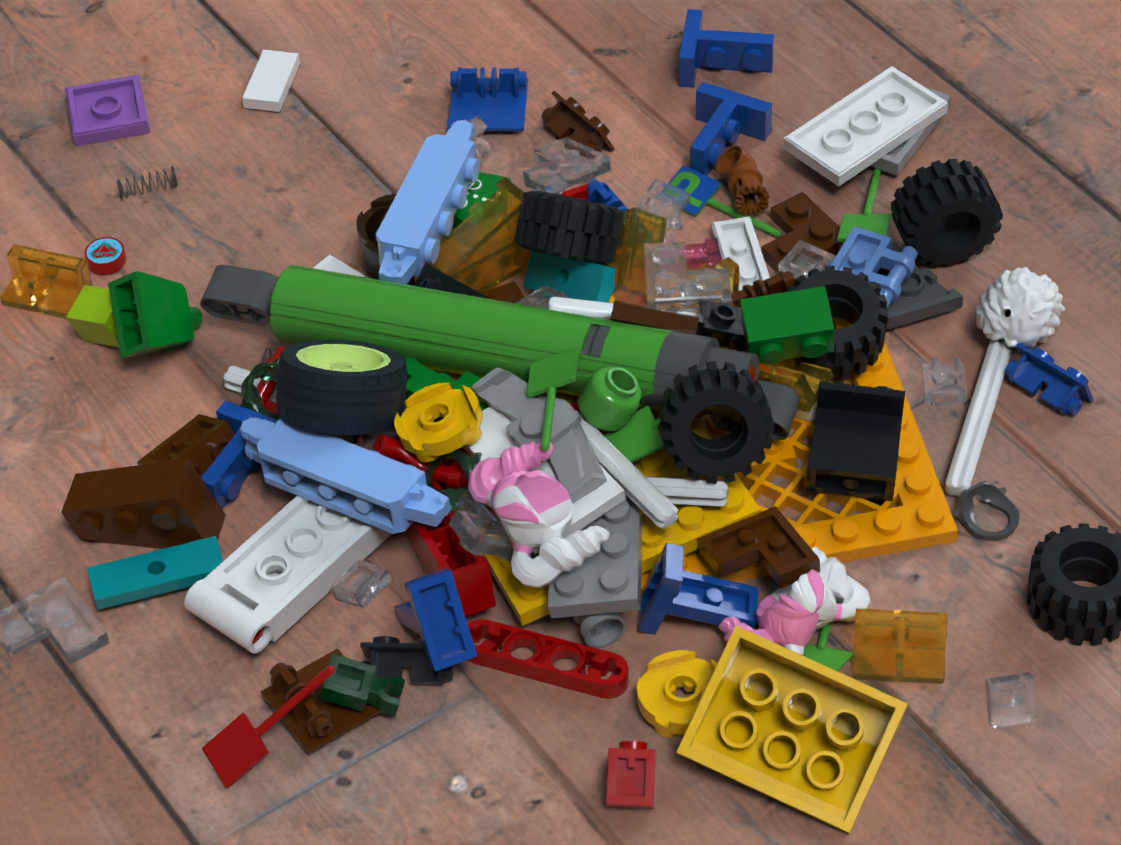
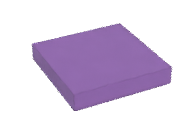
(107, 110)

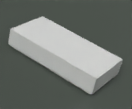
(271, 80)

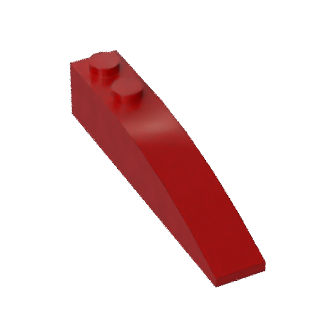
(441, 549)

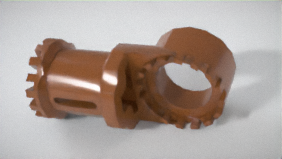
(740, 168)

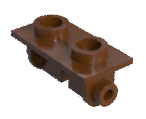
(569, 117)

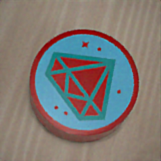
(105, 255)

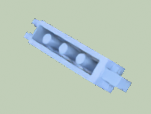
(427, 203)
(343, 476)

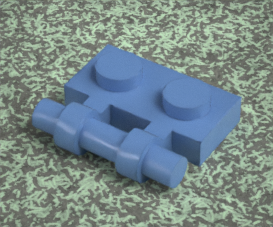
(869, 252)

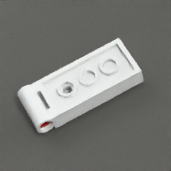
(281, 572)

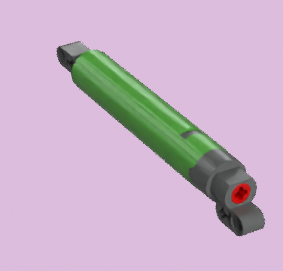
(477, 333)

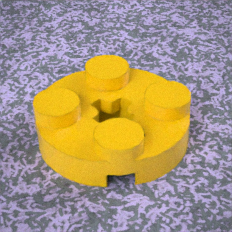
(430, 439)
(658, 686)

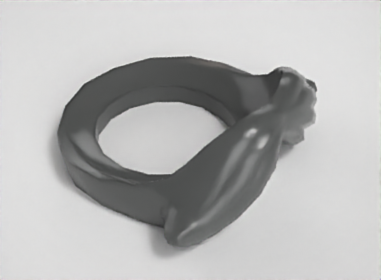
(994, 496)

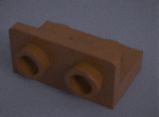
(198, 441)

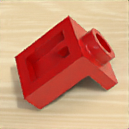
(631, 776)

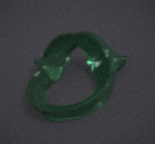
(249, 393)
(466, 462)

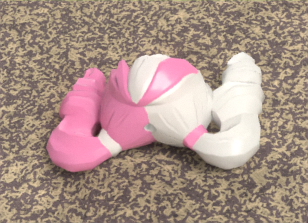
(533, 514)
(808, 604)

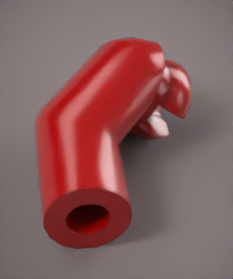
(393, 449)

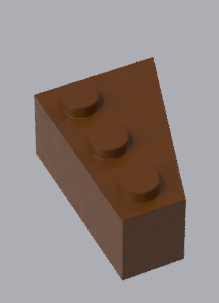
(143, 505)

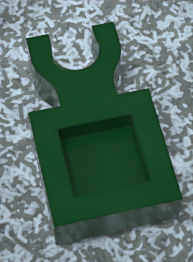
(355, 685)

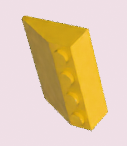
(792, 729)

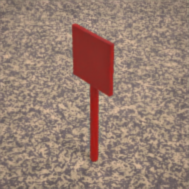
(240, 745)

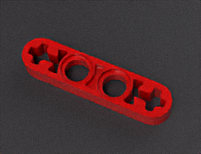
(547, 652)

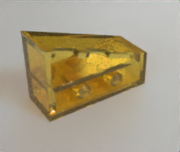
(483, 246)

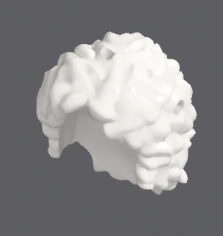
(1033, 308)

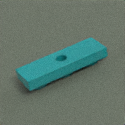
(569, 276)
(153, 572)

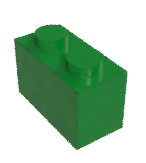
(788, 325)

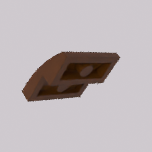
(654, 317)

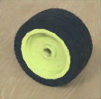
(341, 386)

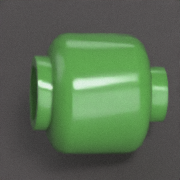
(610, 398)

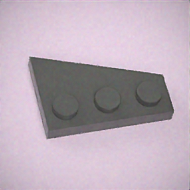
(919, 297)

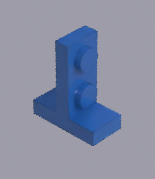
(721, 50)
(726, 117)
(232, 465)
(692, 595)
(439, 618)

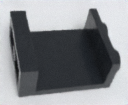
(855, 440)

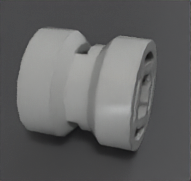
(601, 629)

